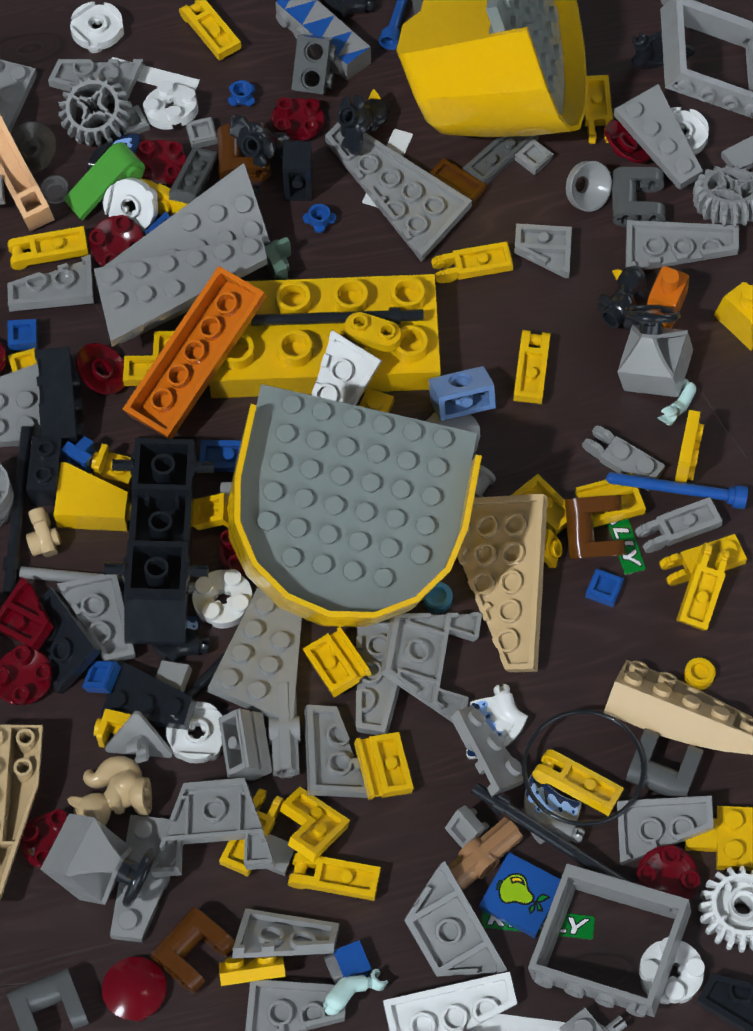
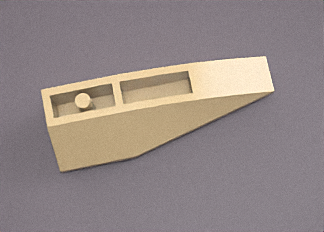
(678, 710)
(18, 787)

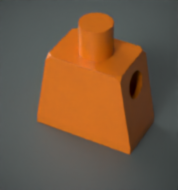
(669, 290)

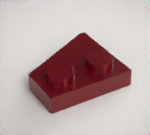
(25, 617)

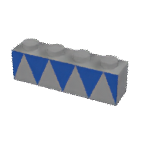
(315, 19)

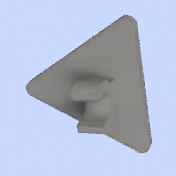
(138, 739)

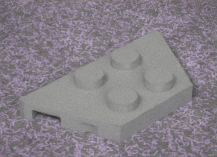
(450, 929)

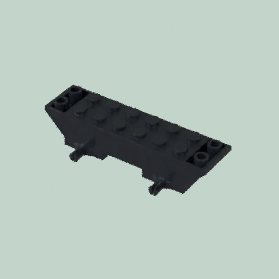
(160, 539)

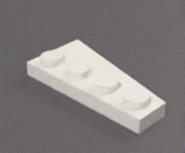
(344, 371)
(452, 1006)

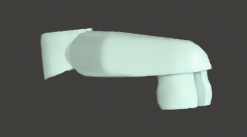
(678, 407)
(347, 986)

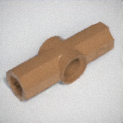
(482, 854)

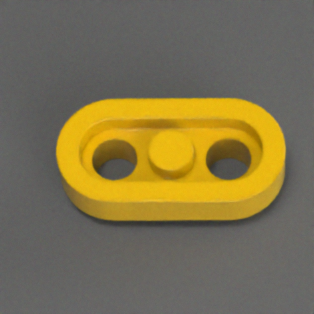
(371, 332)

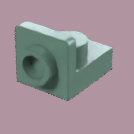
(276, 253)

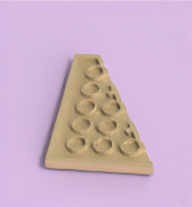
(506, 572)

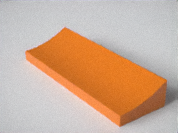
(194, 352)

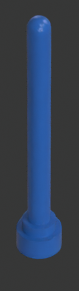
(390, 35)
(735, 496)

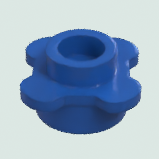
(238, 88)
(319, 211)

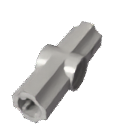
(285, 736)

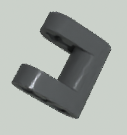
(626, 184)
(661, 777)
(43, 994)

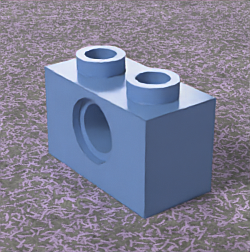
(462, 393)

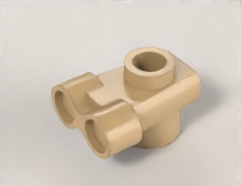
(44, 538)

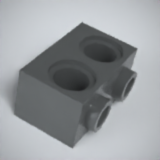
(307, 62)

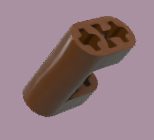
(231, 157)
(581, 527)
(181, 941)

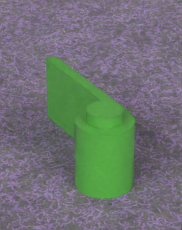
(115, 164)

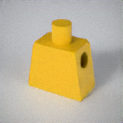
(737, 313)

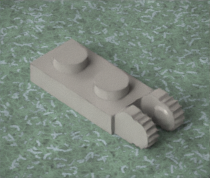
(622, 456)
(680, 524)

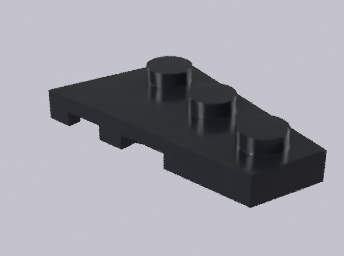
(68, 644)

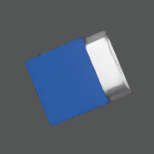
(348, 961)

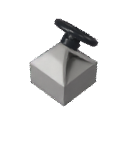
(654, 355)
(91, 860)

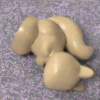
(124, 789)

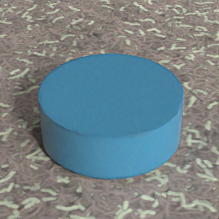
(439, 598)

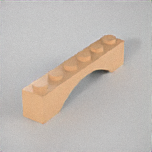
(21, 183)

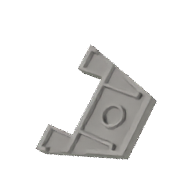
(417, 655)
(213, 814)

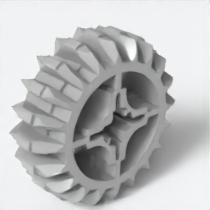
(87, 129)
(725, 195)

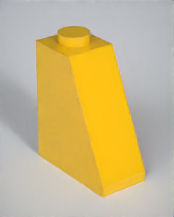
(89, 502)

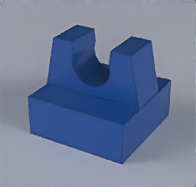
(79, 454)

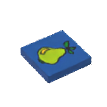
(520, 895)

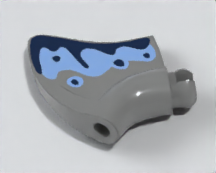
(558, 805)

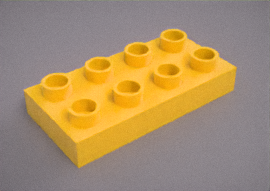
(292, 354)

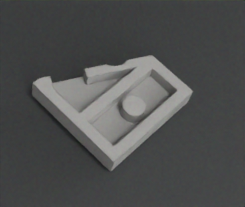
(545, 246)

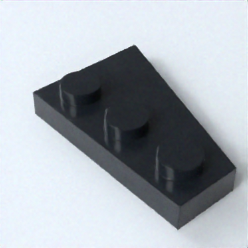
(153, 698)
(729, 1001)

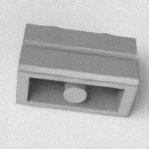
(245, 745)

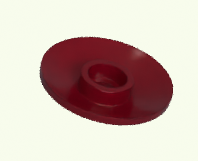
(624, 144)
(100, 368)

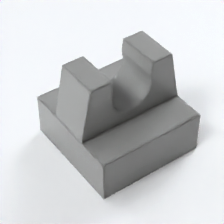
(465, 826)

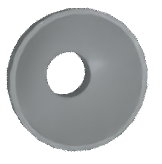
(596, 189)

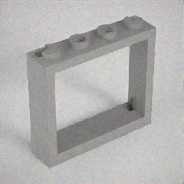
(714, 22)
(619, 891)

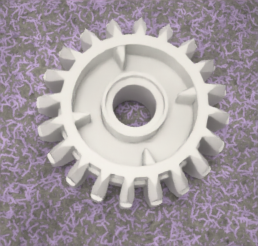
(720, 911)

